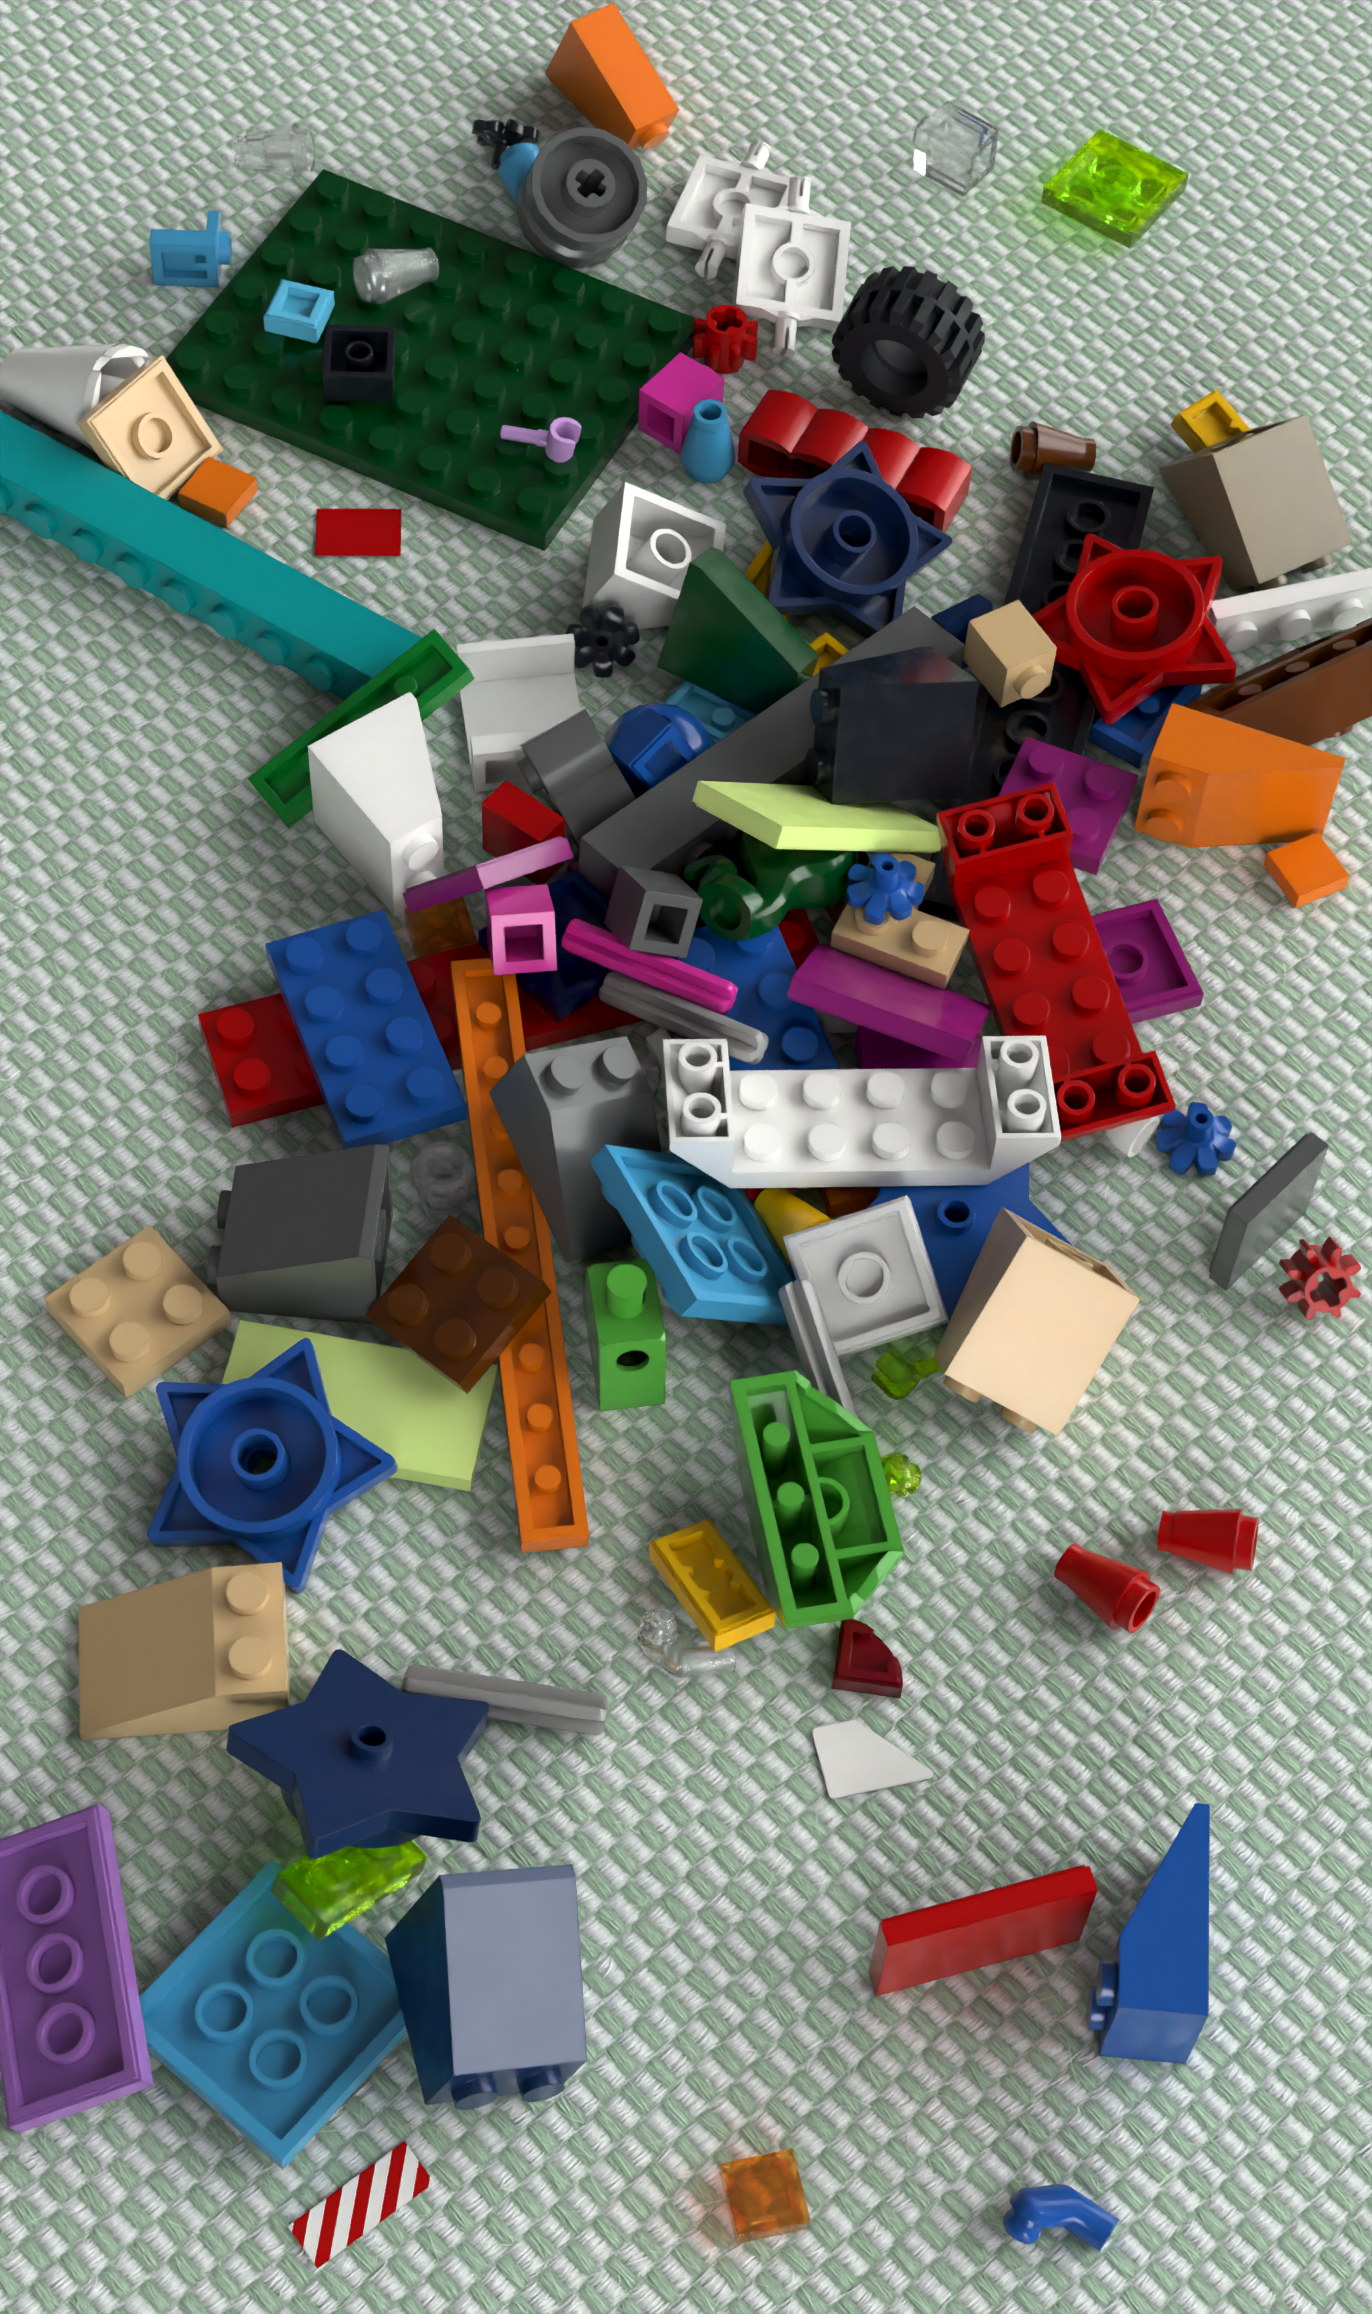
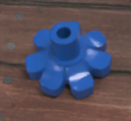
(884, 888)
(1195, 1139)

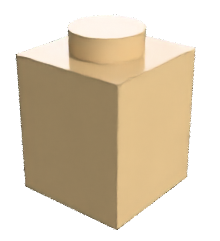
(1009, 653)

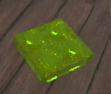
(1114, 188)

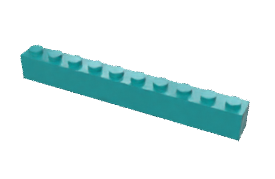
(193, 564)

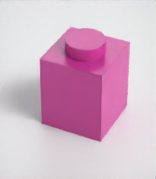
(670, 398)
(520, 929)

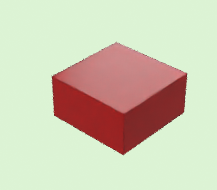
(518, 821)

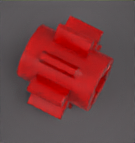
(725, 339)
(1335, 1287)

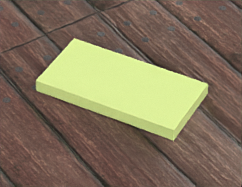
(807, 821)
(386, 1398)

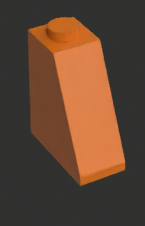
(612, 79)

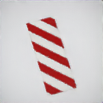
(360, 2204)

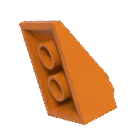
(1233, 784)

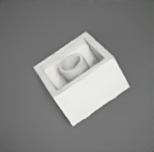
(643, 554)

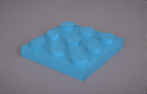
(696, 1236)
(273, 2018)

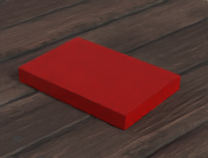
(981, 1929)

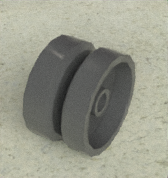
(582, 197)

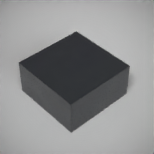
(359, 363)

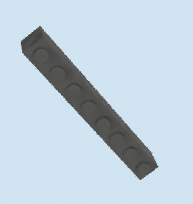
(664, 825)

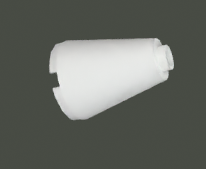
(66, 381)

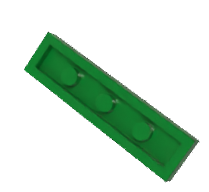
(426, 670)

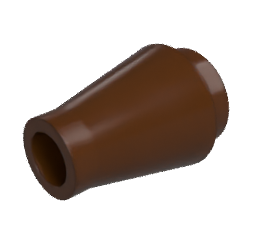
(1042, 444)

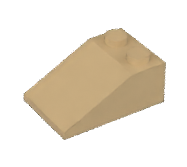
(185, 1654)

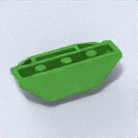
(812, 1499)

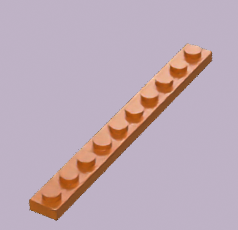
(534, 1363)

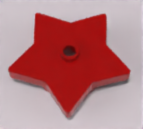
(1137, 625)

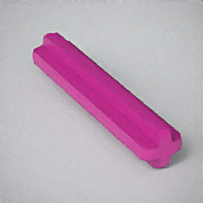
(651, 968)

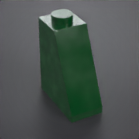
(733, 638)

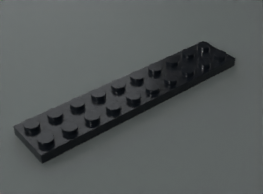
(1062, 514)

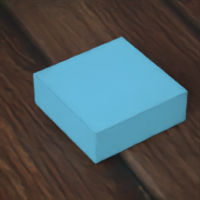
(299, 311)

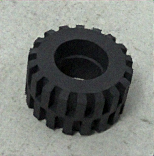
(908, 342)

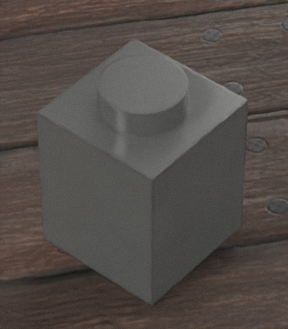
(653, 911)

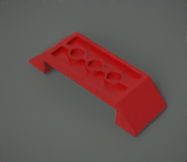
(1046, 958)

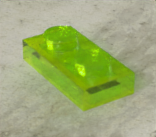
(345, 1883)

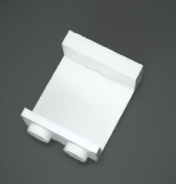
(515, 696)

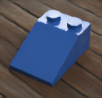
(1157, 1982)

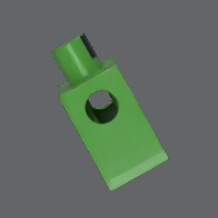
(622, 1317)

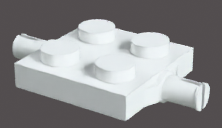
(713, 200)
(791, 266)

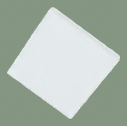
(869, 1276)

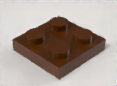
(458, 1303)

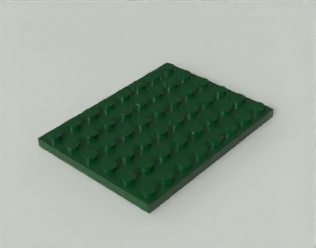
(475, 349)

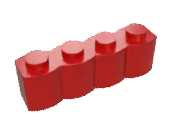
(800, 441)

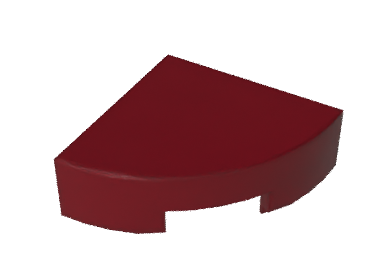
(865, 1662)

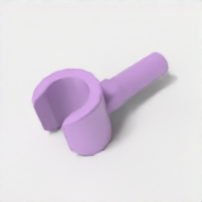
(558, 441)

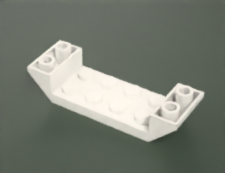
(860, 1122)

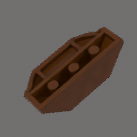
(1302, 693)

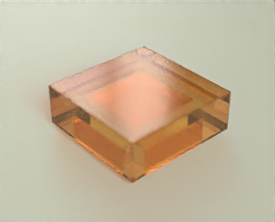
(440, 928)
(764, 2196)

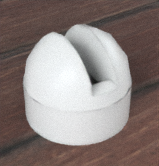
(1132, 1136)

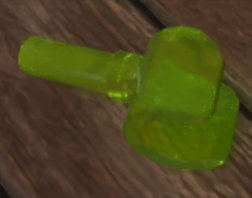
(900, 1377)

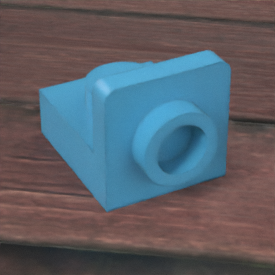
(190, 255)

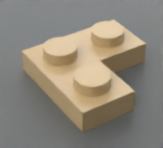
(914, 946)

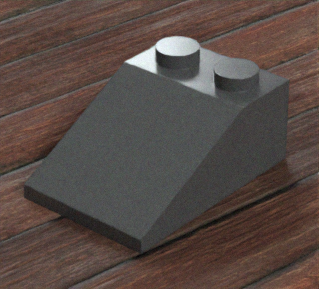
(558, 1116)

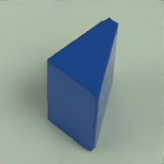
(651, 749)

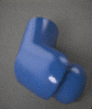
(1057, 2207)

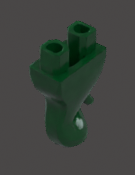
(765, 885)

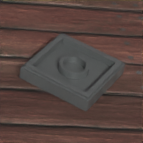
(1267, 1210)

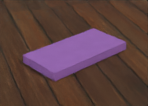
(66, 1973)

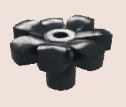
(501, 137)
(603, 639)

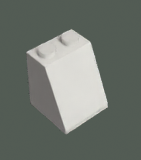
(380, 799)

